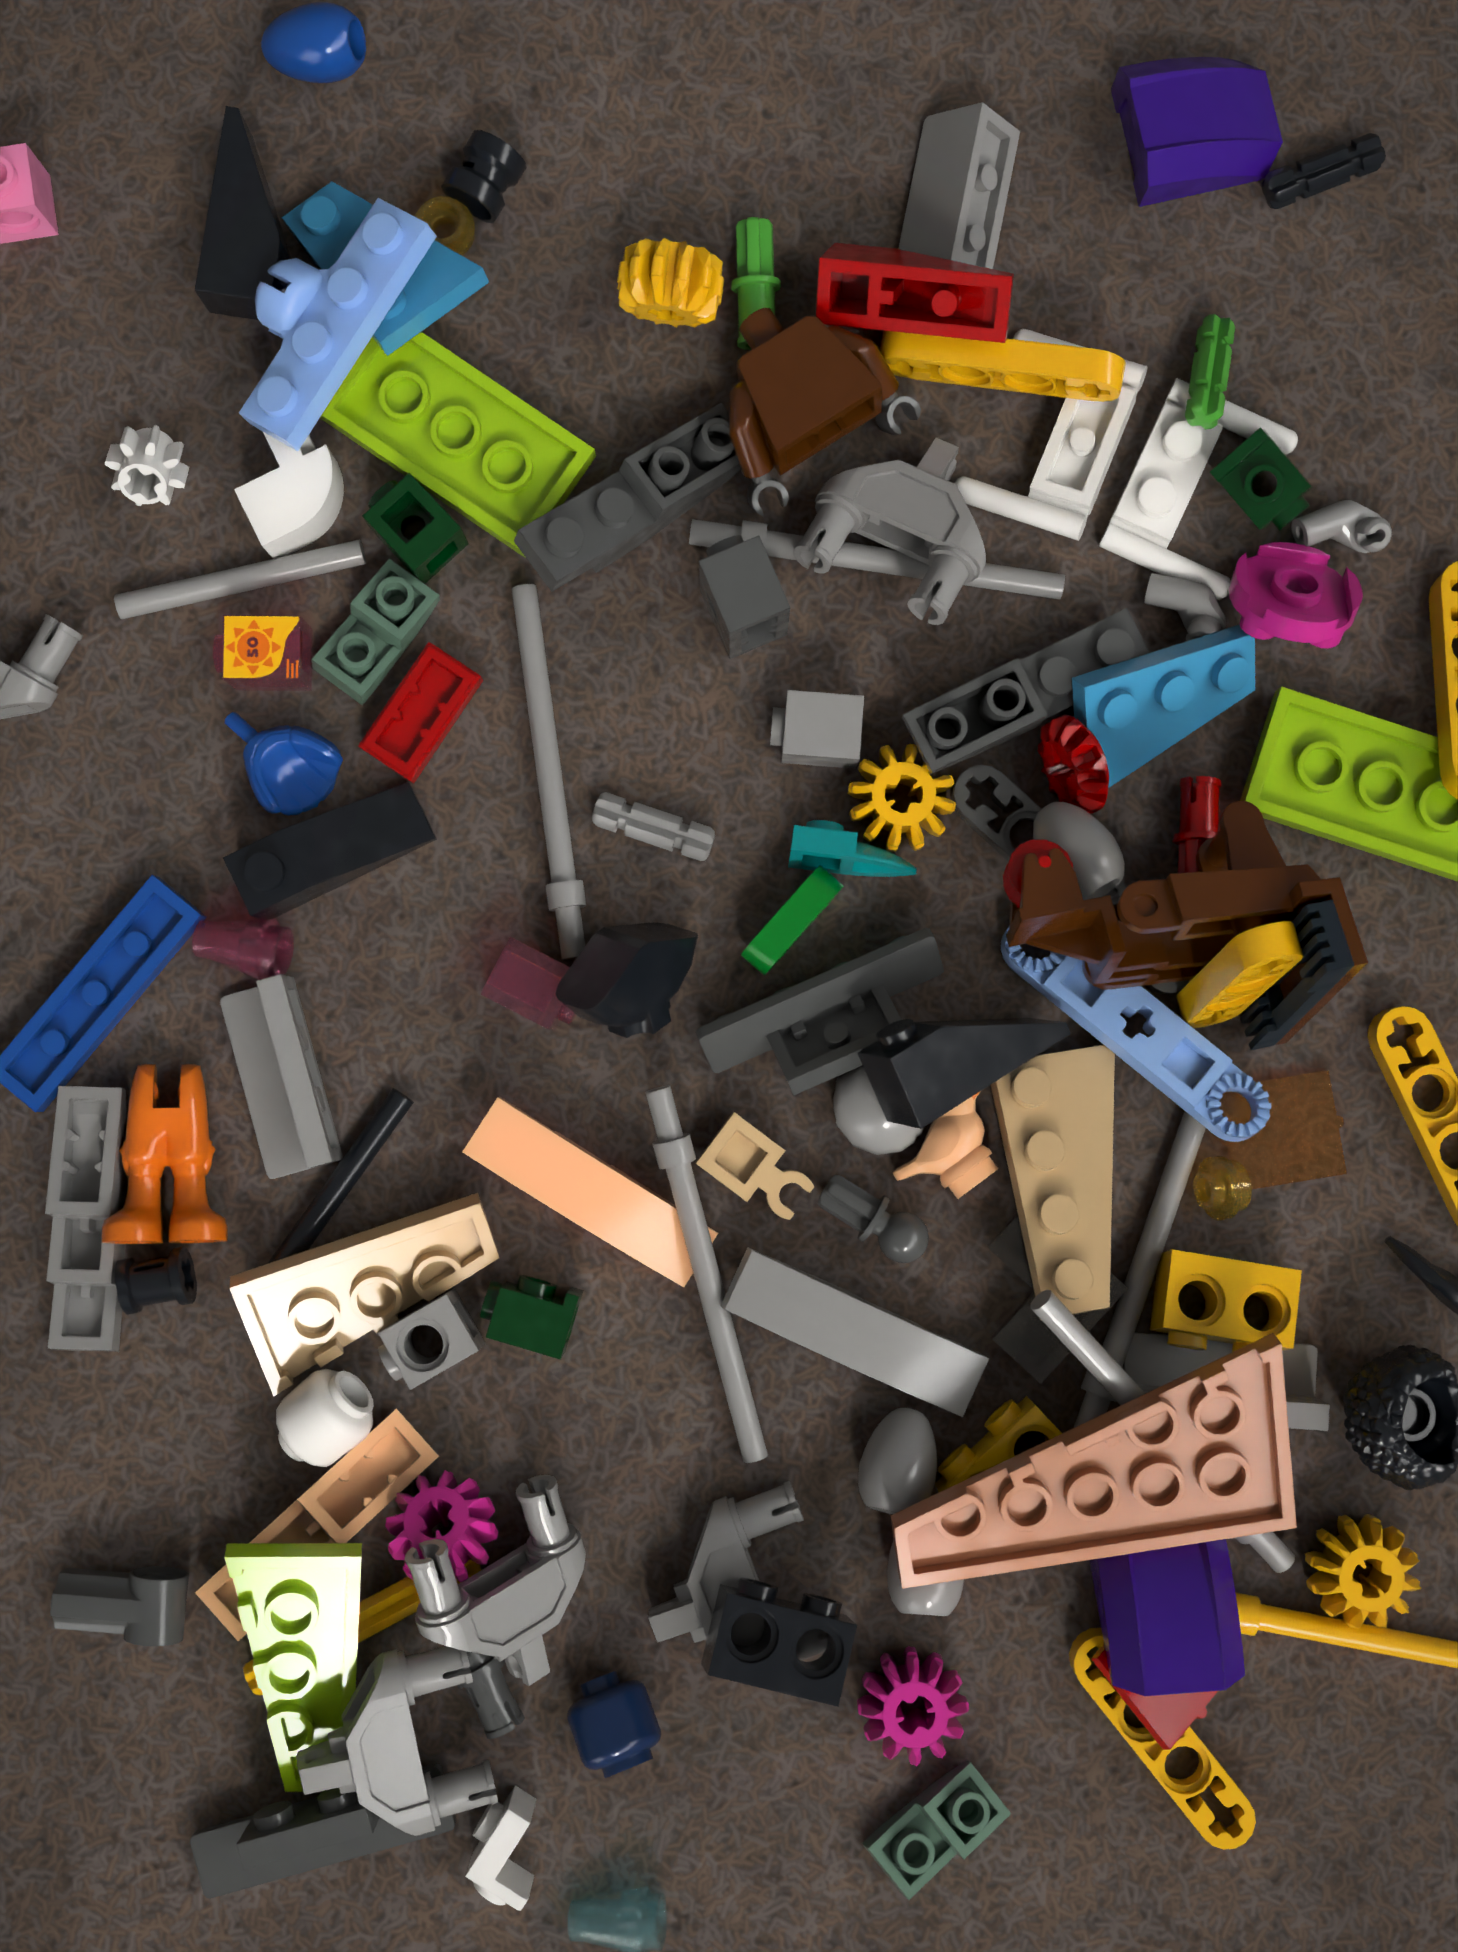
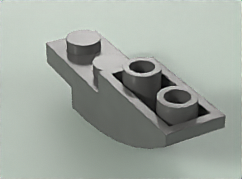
(634, 502)
(1018, 693)

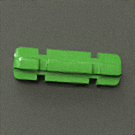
(1210, 372)

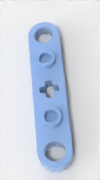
(1171, 1058)

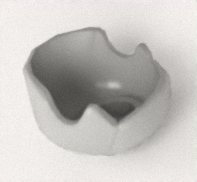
(862, 1118)

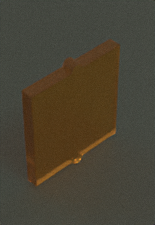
(1299, 1137)

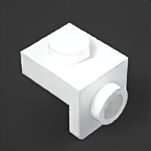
(499, 1833)

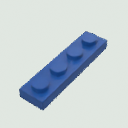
(97, 993)

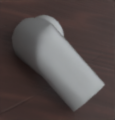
(1345, 523)
(1191, 600)

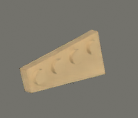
(1060, 1165)
(329, 1296)

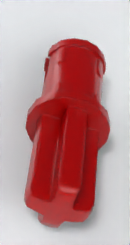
(1197, 818)

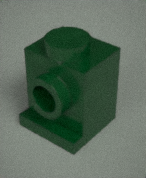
(1255, 456)
(407, 501)
(531, 1315)

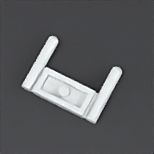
(1071, 463)
(1165, 482)

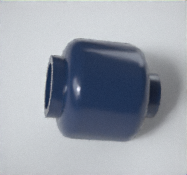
(613, 1724)

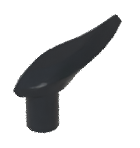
(1437, 1280)

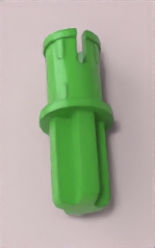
(755, 270)

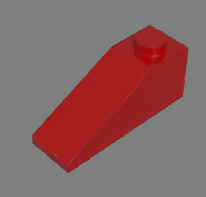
(912, 293)

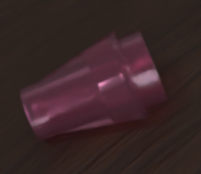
(248, 946)

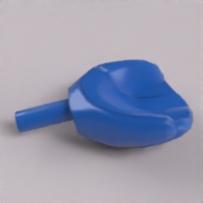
(287, 766)

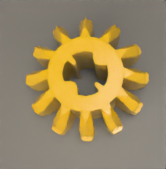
(670, 282)
(916, 814)
(1377, 1591)

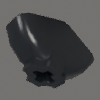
(629, 976)

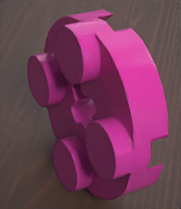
(1313, 614)

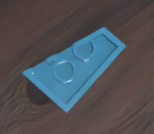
(438, 284)
(1163, 696)

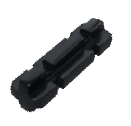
(1323, 171)

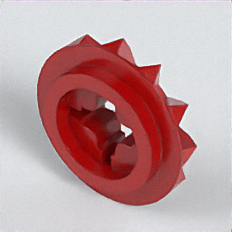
(1074, 763)

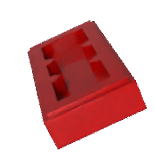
(421, 712)

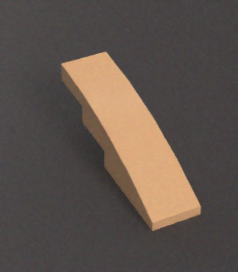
(582, 1188)
(336, 1503)

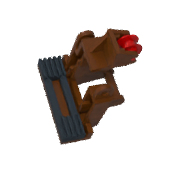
(1185, 920)

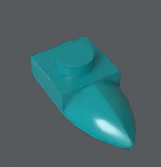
(840, 852)

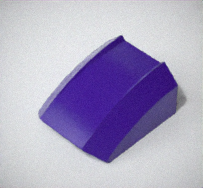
(1195, 125)
(1170, 1619)

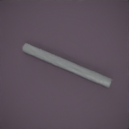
(240, 579)

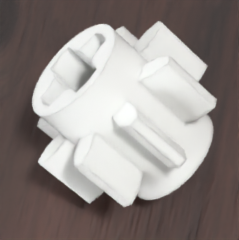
(147, 465)

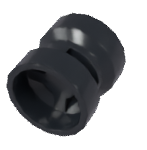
(486, 173)

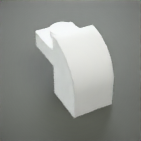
(296, 500)

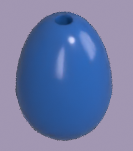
(315, 43)

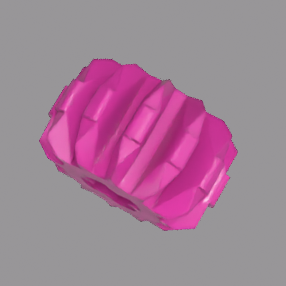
(439, 1504)
(918, 1727)

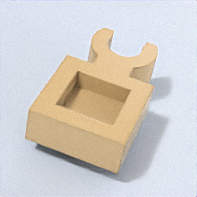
(746, 1160)

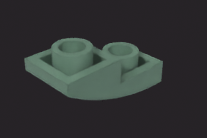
(377, 631)
(935, 1826)

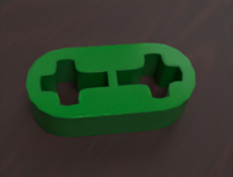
(792, 920)

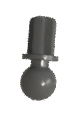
(900, 1235)

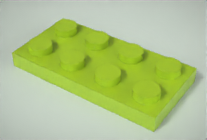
(458, 435)
(1354, 782)

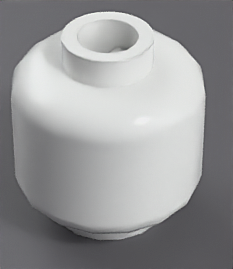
(324, 1417)

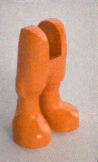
(160, 1140)

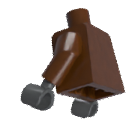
(804, 393)

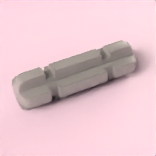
(653, 826)

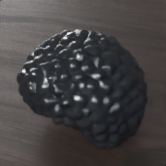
(1405, 1417)

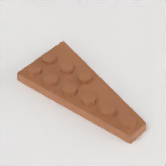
(1153, 1474)

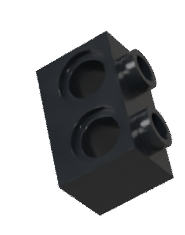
(773, 1658)

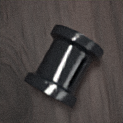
(155, 1281)

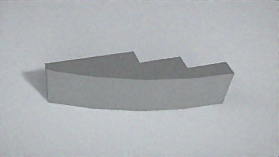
(83, 1191)
(854, 1332)

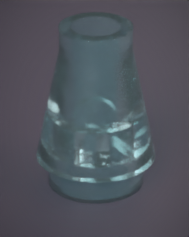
(620, 1921)

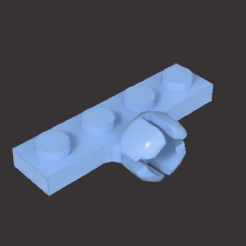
(330, 319)

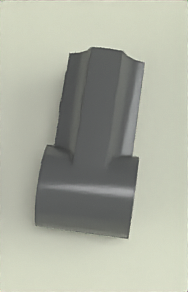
(140, 1604)

